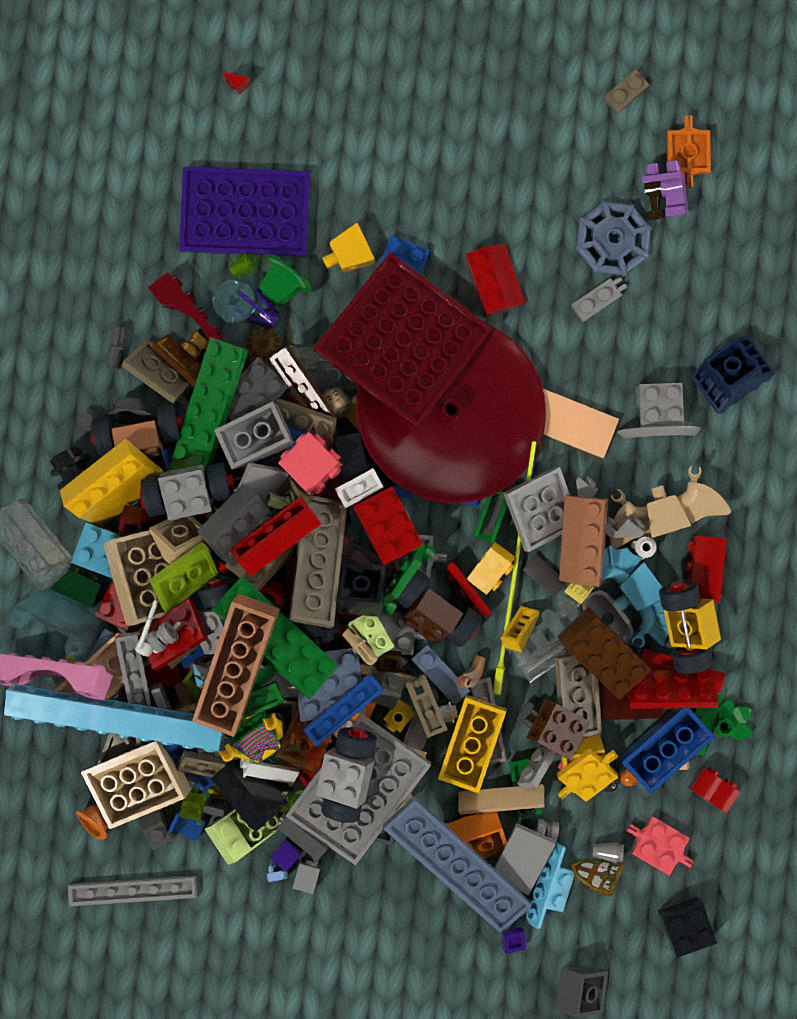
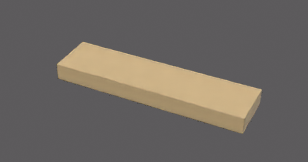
(500, 799)

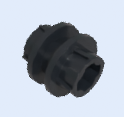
(69, 465)

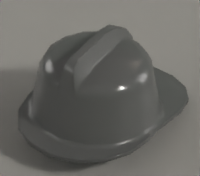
(130, 411)

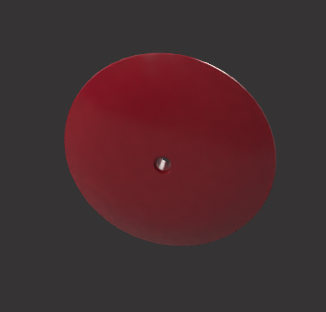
(477, 448)

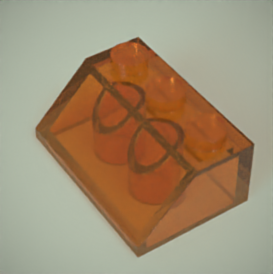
(298, 747)

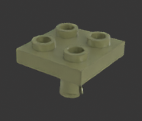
(287, 495)

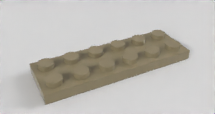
(319, 566)

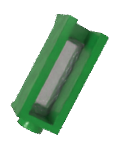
(491, 517)

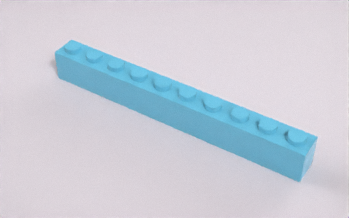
(110, 717)

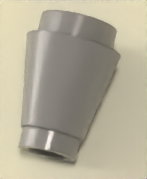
(609, 851)

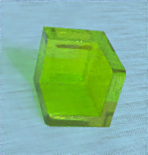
(193, 807)

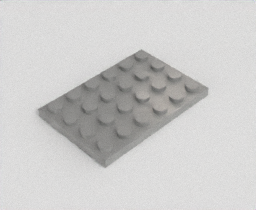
(393, 778)

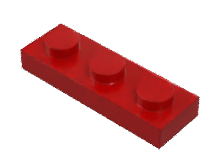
(467, 590)

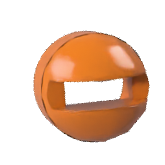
(628, 778)

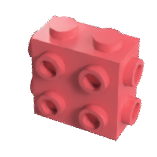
(311, 463)

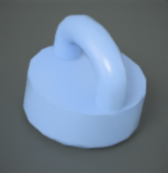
(275, 876)

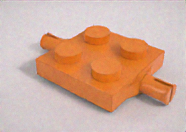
(691, 149)

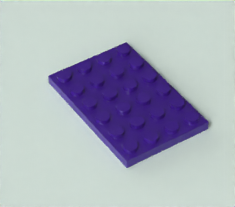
(244, 211)

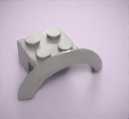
(660, 412)

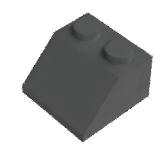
(581, 991)

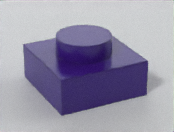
(513, 940)

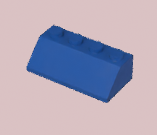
(666, 747)

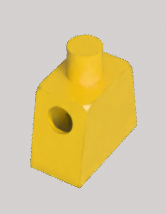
(349, 250)

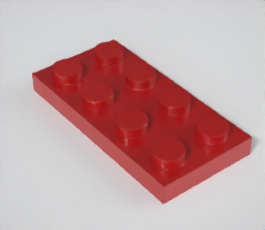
(674, 690)

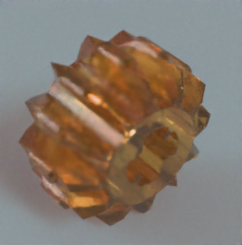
(266, 337)

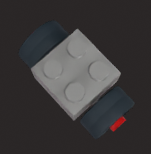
(186, 490)
(212, 623)
(347, 774)

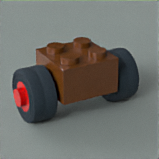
(434, 615)

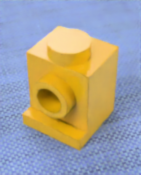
(401, 708)

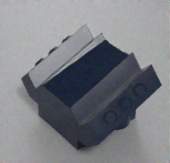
(732, 373)

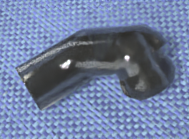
(614, 785)

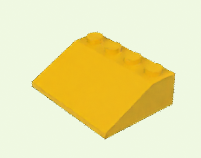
(109, 484)

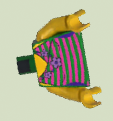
(256, 740)

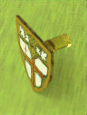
(598, 874)

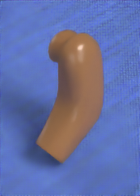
(473, 674)

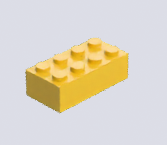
(472, 743)

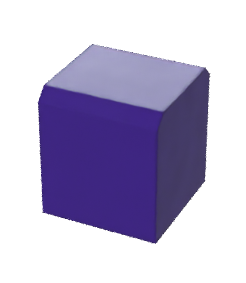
(286, 853)

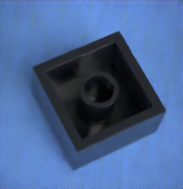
(362, 589)
(687, 927)

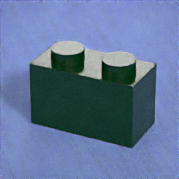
(79, 586)

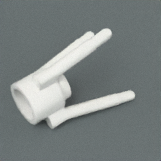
(143, 646)

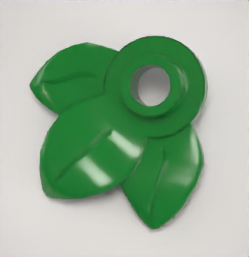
(735, 719)

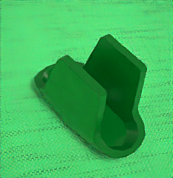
(283, 282)

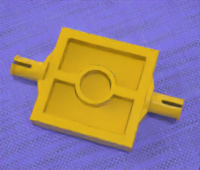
(587, 775)

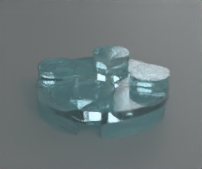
(223, 296)

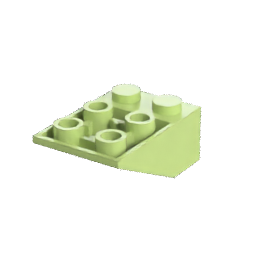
(236, 838)

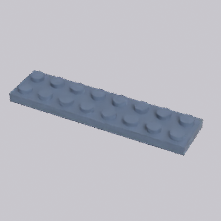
(456, 864)

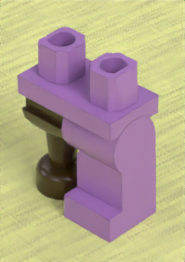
(666, 185)

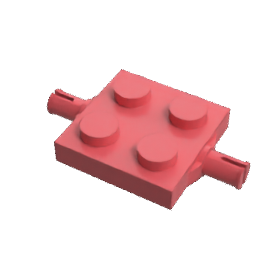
(660, 845)

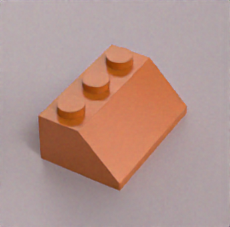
(481, 833)

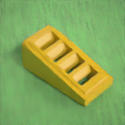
(518, 641)

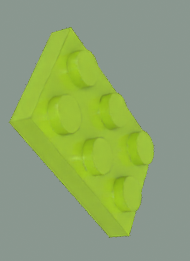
(184, 577)

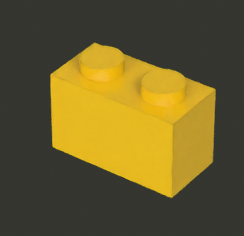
(490, 568)

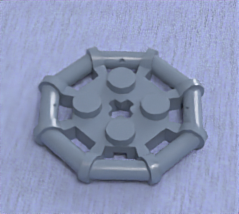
(613, 250)

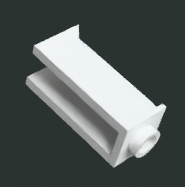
(278, 771)

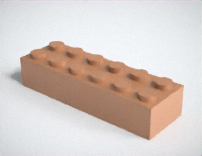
(235, 664)

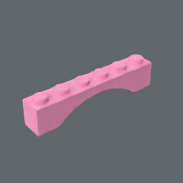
(85, 679)

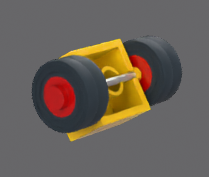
(690, 626)

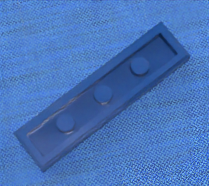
(343, 709)

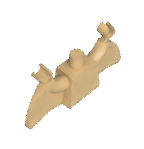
(668, 513)

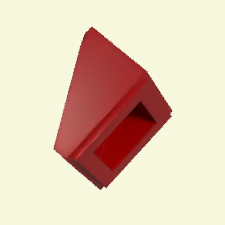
(237, 82)

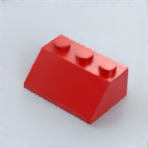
(494, 279)
(707, 565)

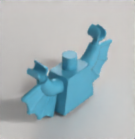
(639, 590)

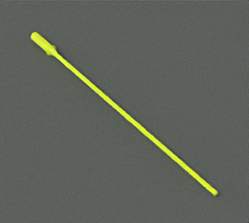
(498, 681)

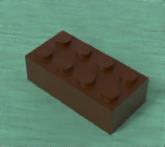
(603, 653)

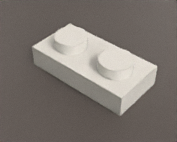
(359, 488)

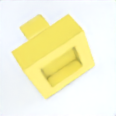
(578, 592)

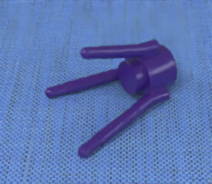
(268, 316)

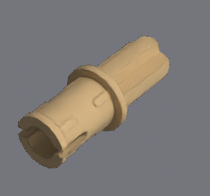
(360, 646)

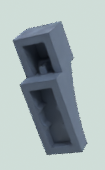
(439, 674)

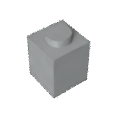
(306, 876)

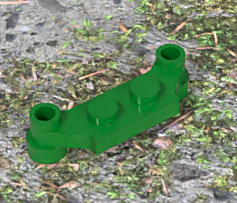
(407, 569)

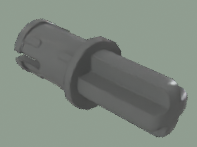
(116, 348)

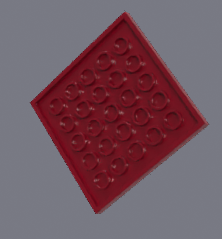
(402, 339)

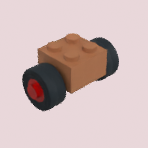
(146, 436)

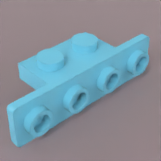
(551, 888)

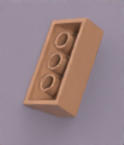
(583, 540)

